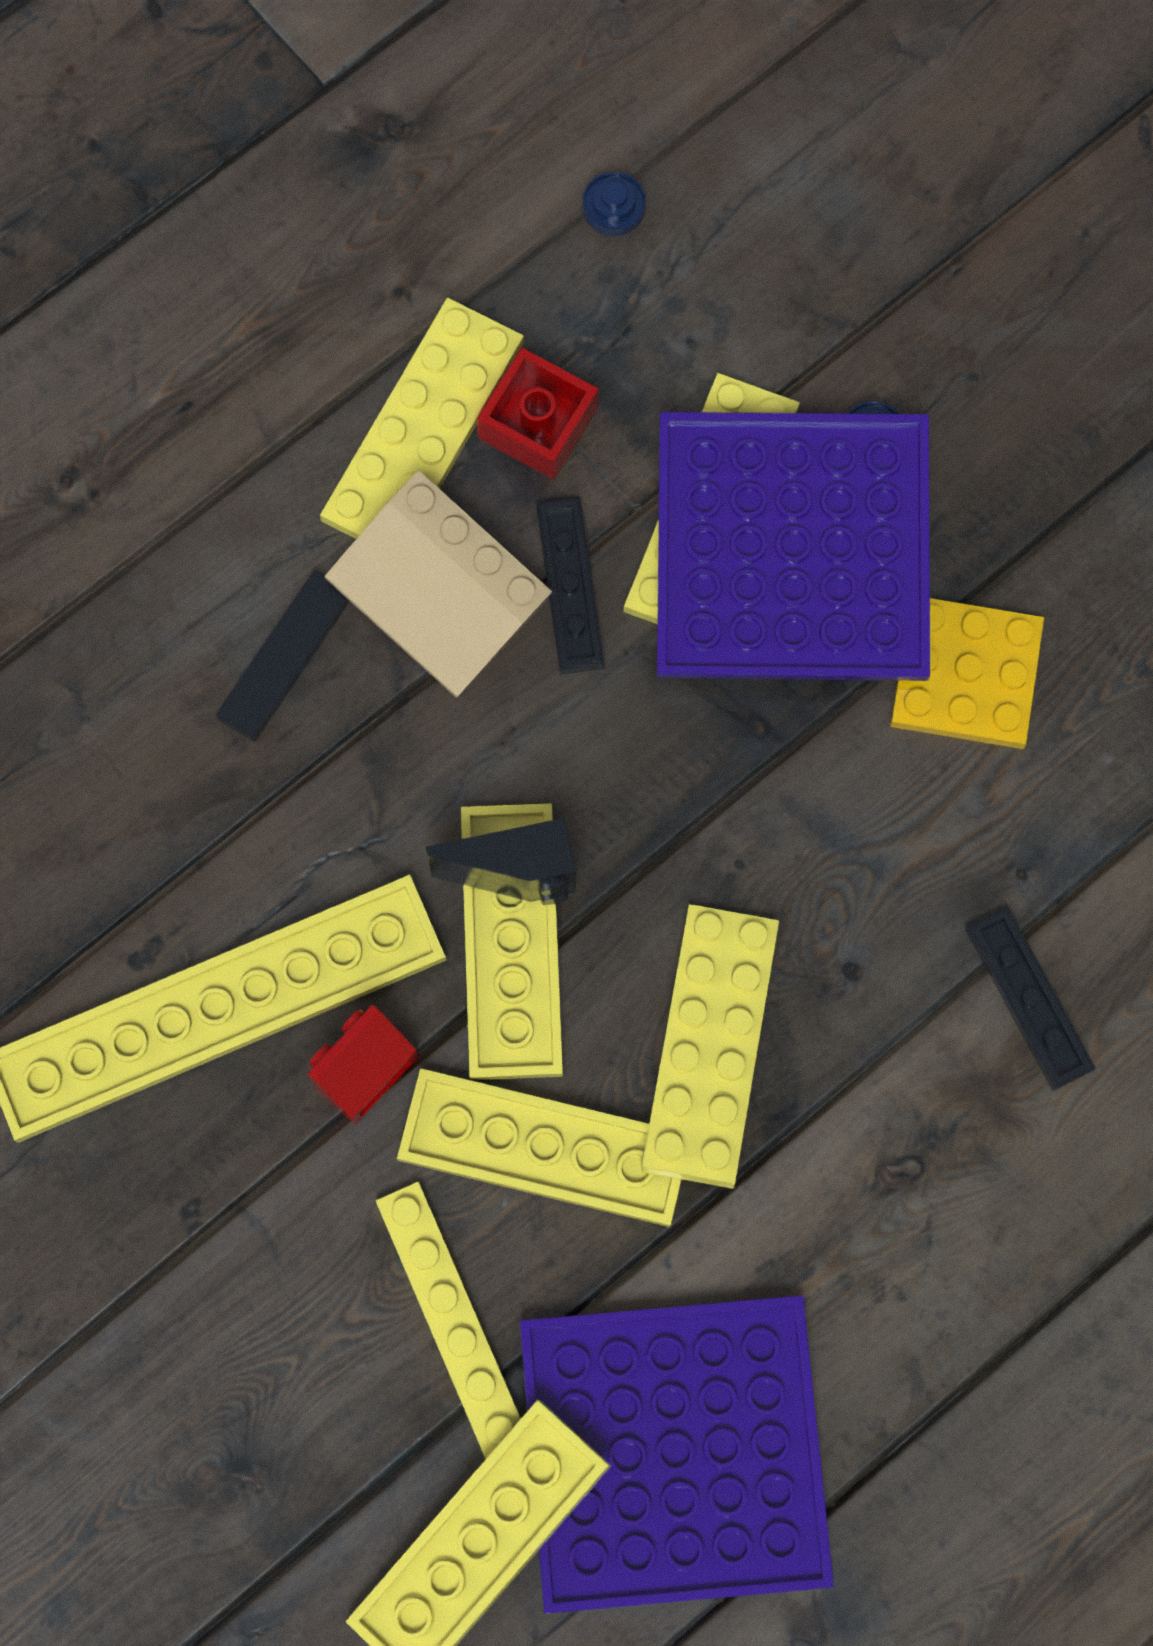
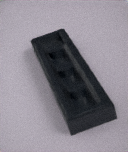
(571, 585)
(283, 657)
(1030, 999)

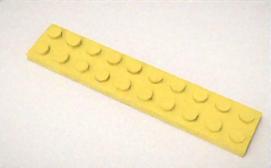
(215, 1008)

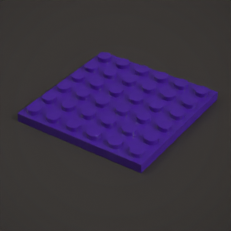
(793, 546)
(705, 1451)

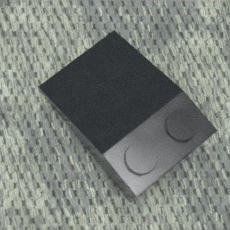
(516, 862)

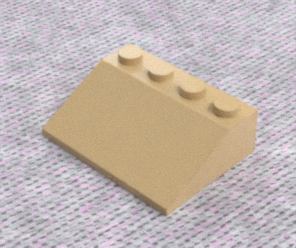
(438, 584)

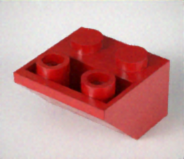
(361, 1063)

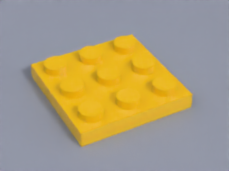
(978, 676)

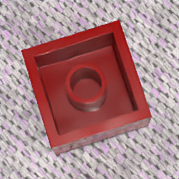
(537, 413)

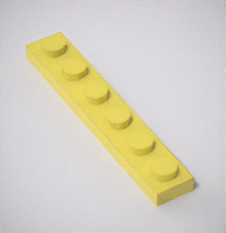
(449, 1315)

